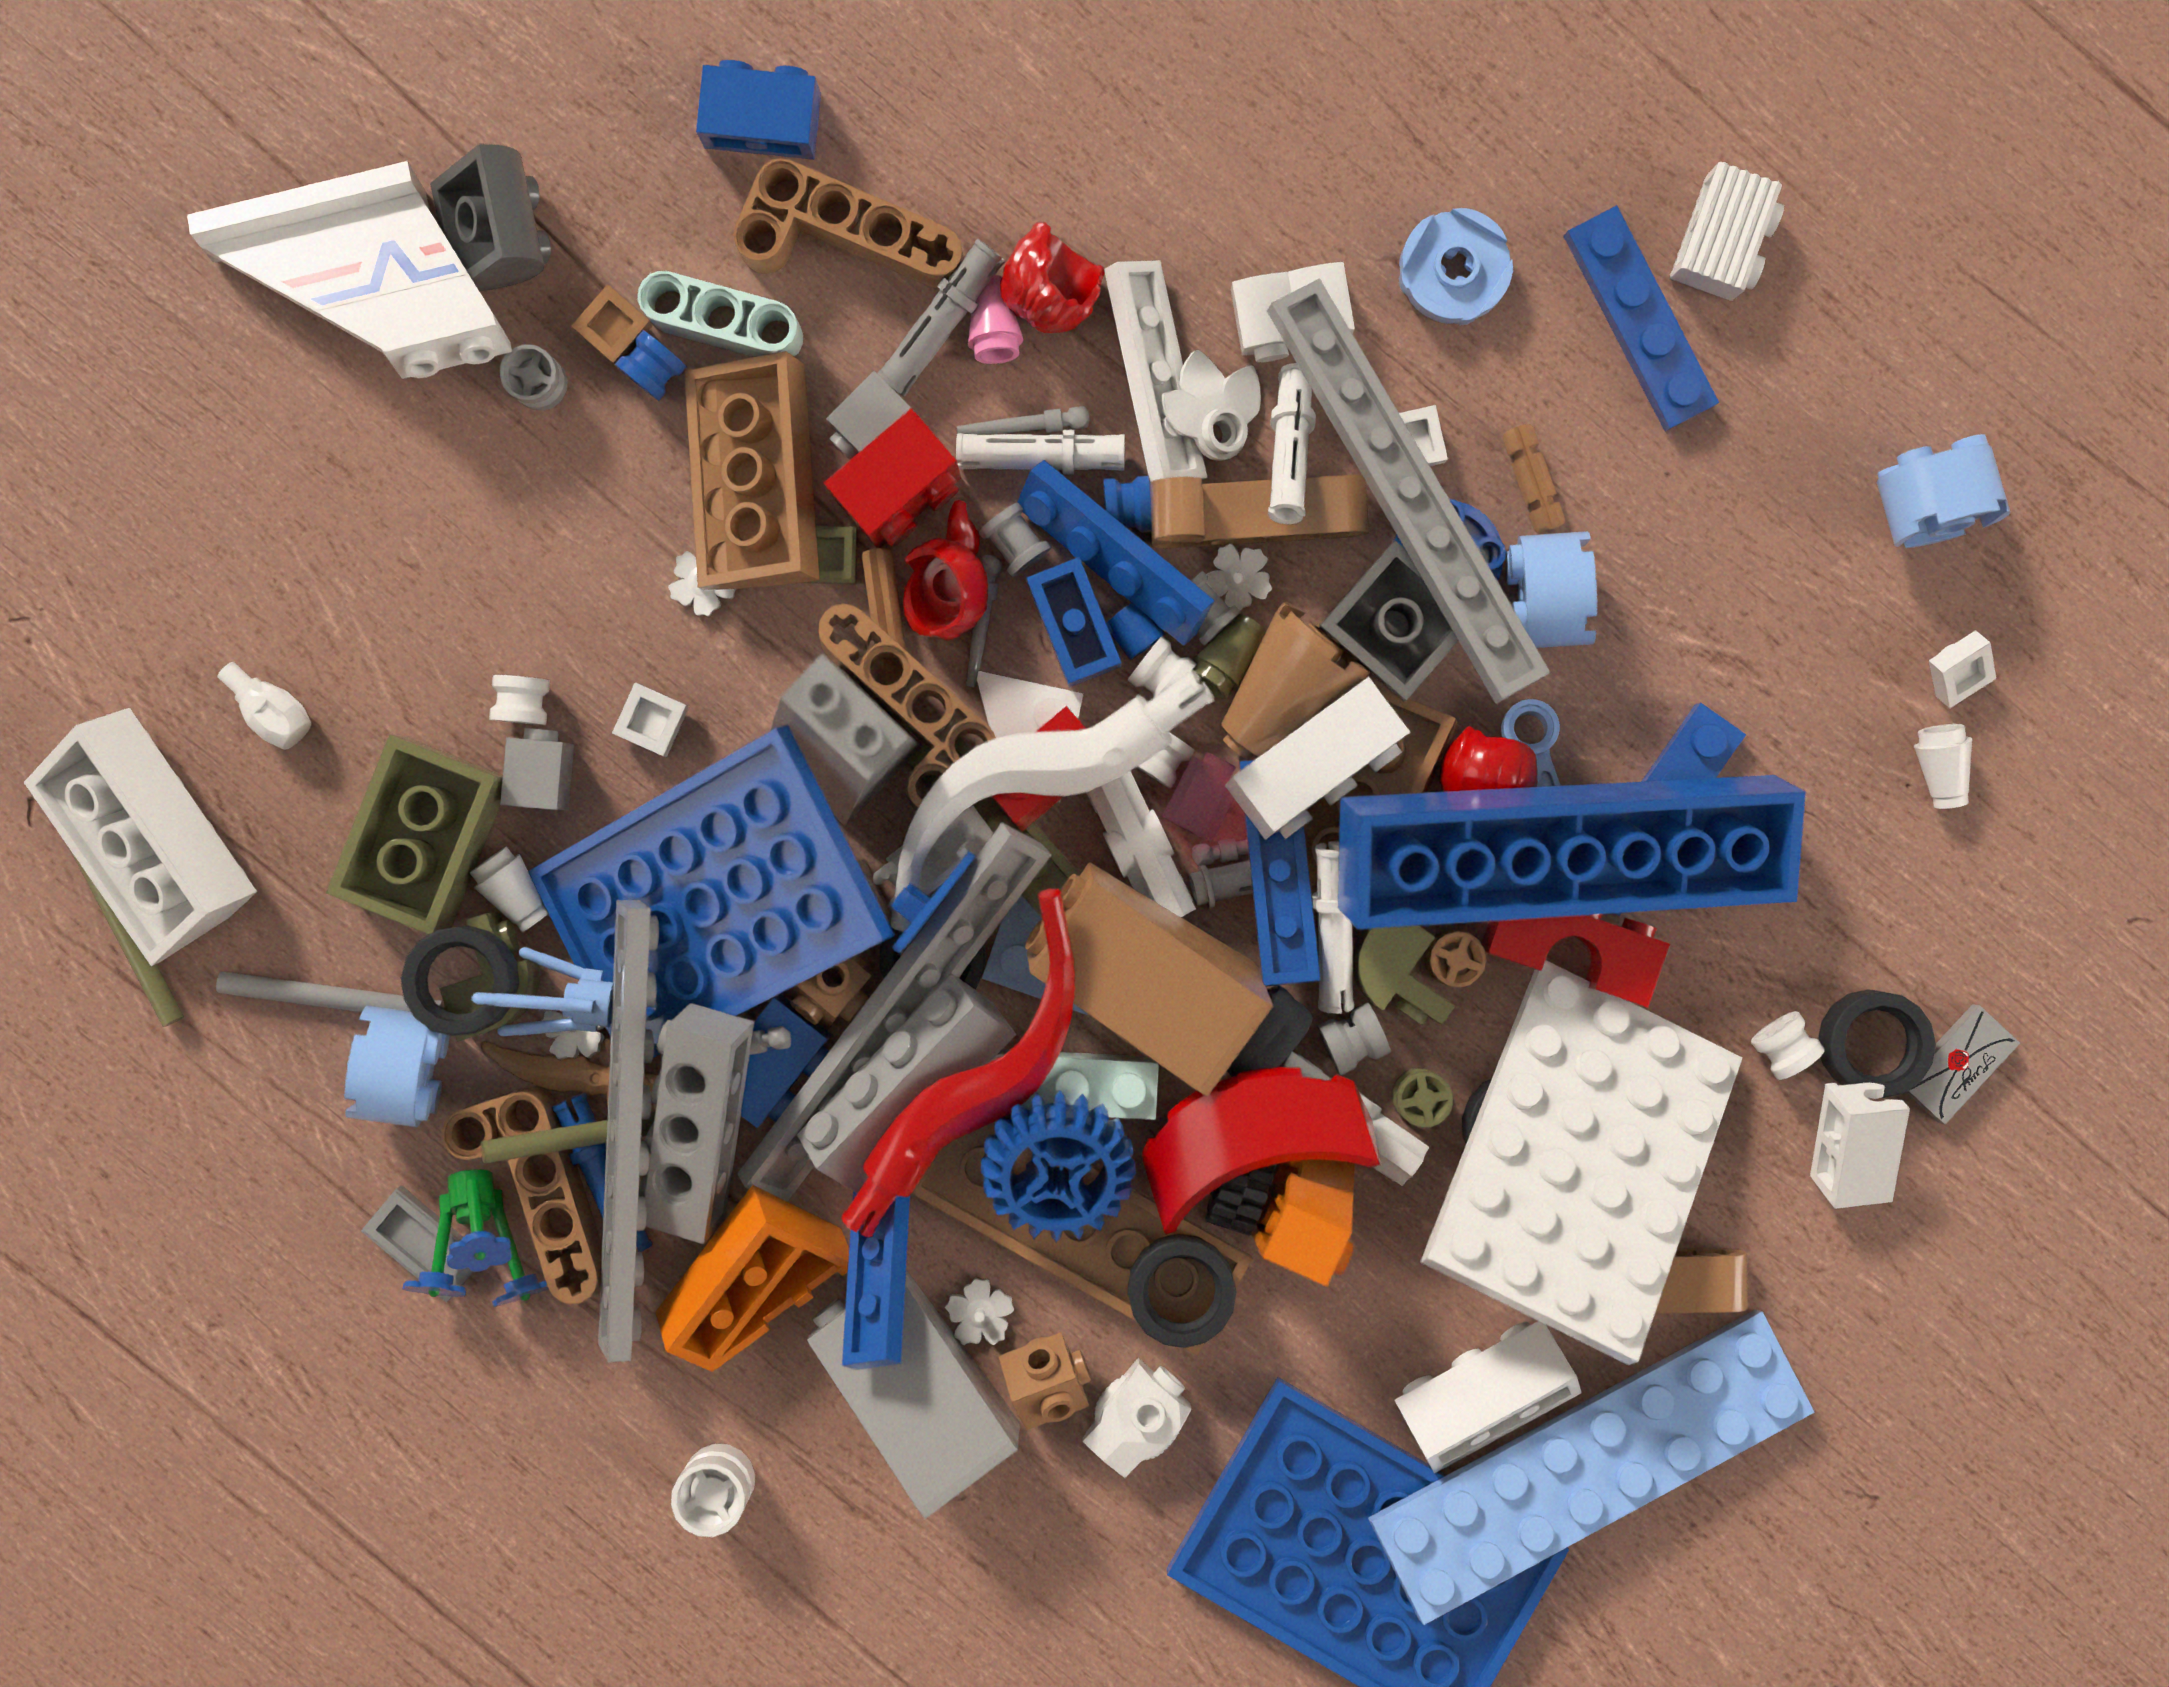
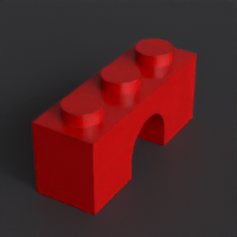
(1622, 959)

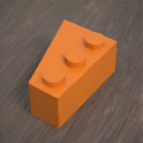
(1309, 1218)
(747, 1276)

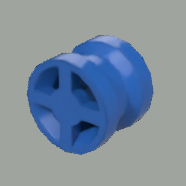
(650, 365)
(1129, 502)

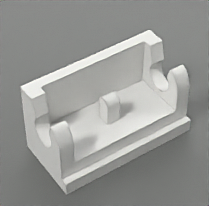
(962, 835)
(1858, 1145)

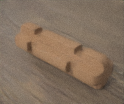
(1533, 478)

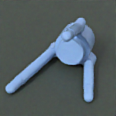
(586, 1002)

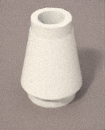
(1946, 763)
(510, 888)

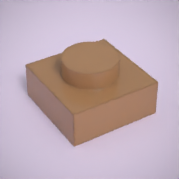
(611, 324)

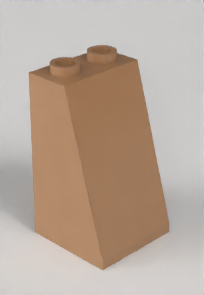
(1156, 978)

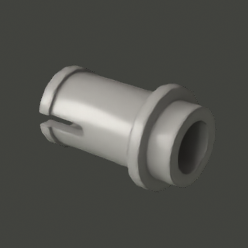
(1220, 883)

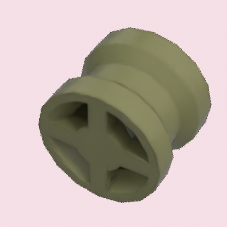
(1434, 1106)

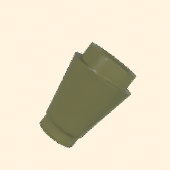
(1228, 656)

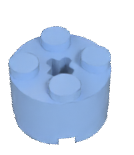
(1942, 493)
(1554, 587)
(394, 1069)

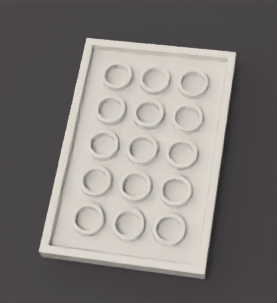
(1583, 1163)

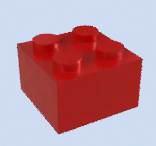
(895, 480)

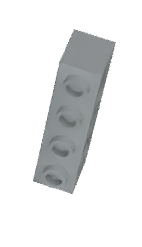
(720, 1049)

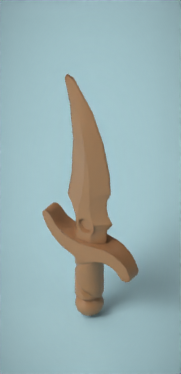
(557, 1074)

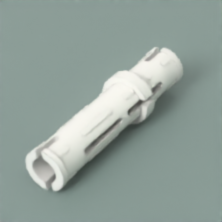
(1292, 423)
(1026, 451)
(1334, 935)

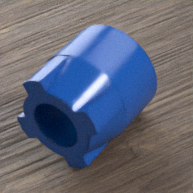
(1134, 630)

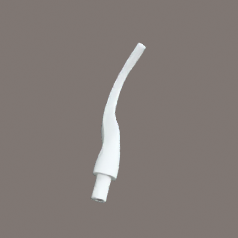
(1047, 765)

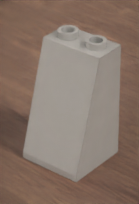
(843, 736)
(930, 1414)

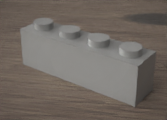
(943, 1037)

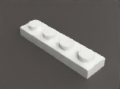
(1151, 365)

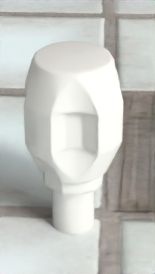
(267, 708)

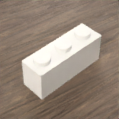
(1318, 761)
(1487, 1394)

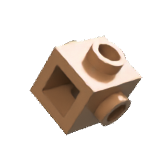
(825, 1004)
(1045, 1380)

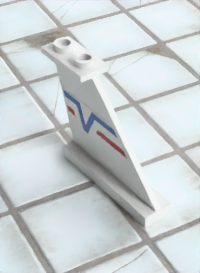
(364, 261)

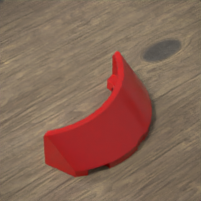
(1249, 1125)

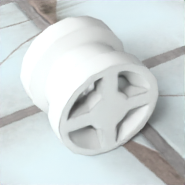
(1160, 668)
(519, 699)
(1164, 763)
(1787, 1045)

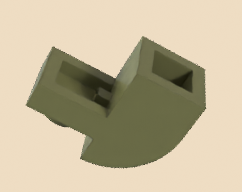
(1383, 967)
(459, 995)

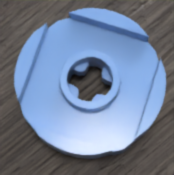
(1486, 256)

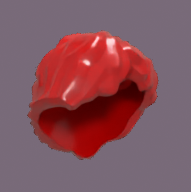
(1049, 282)

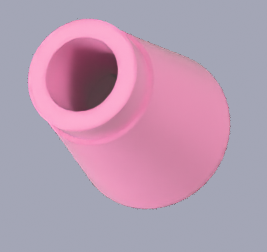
(994, 327)

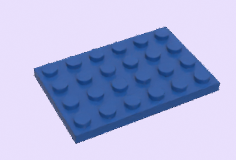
(737, 871)
(1298, 1558)

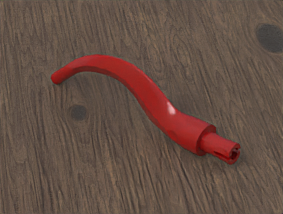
(974, 1096)

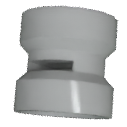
(524, 370)
(1354, 1038)

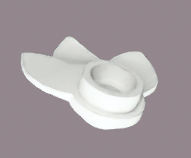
(1212, 399)

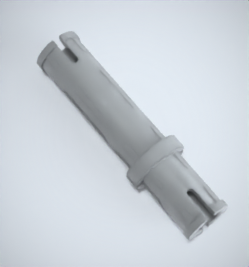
(947, 308)

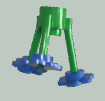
(472, 1201)

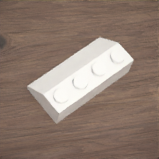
(139, 834)

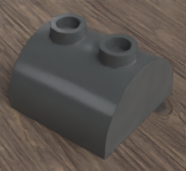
(489, 217)
(1392, 624)

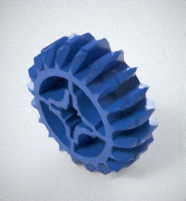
(1064, 1138)

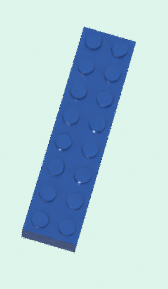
(1568, 850)

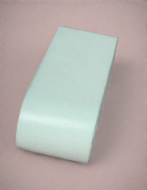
(701, 298)

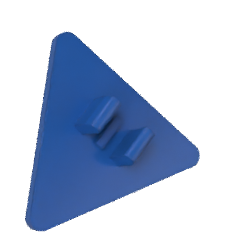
(919, 907)

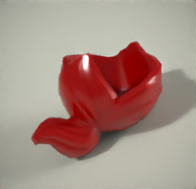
(948, 581)
(1487, 763)

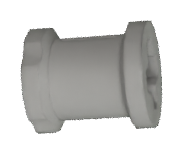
(1014, 539)
(1219, 614)

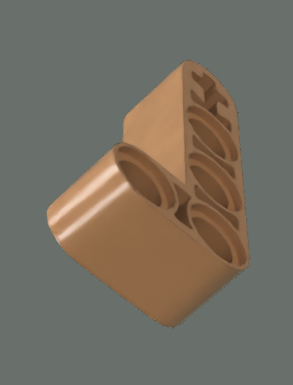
(853, 234)
(1237, 512)
(902, 695)
(538, 1195)
(1706, 1282)

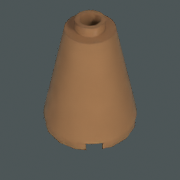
(1287, 683)

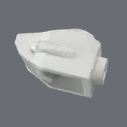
(1137, 1417)

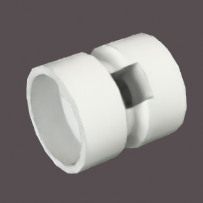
(713, 1490)

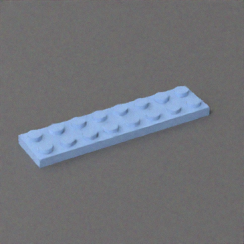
(1590, 1466)

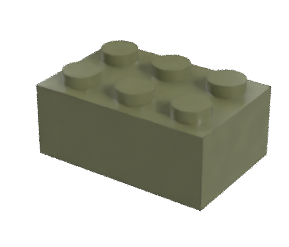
(417, 835)

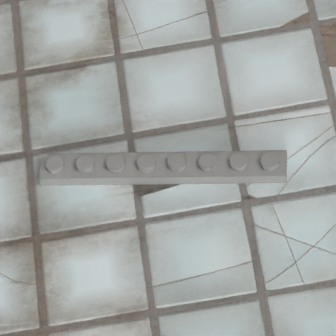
(1407, 491)
(940, 948)
(625, 1152)

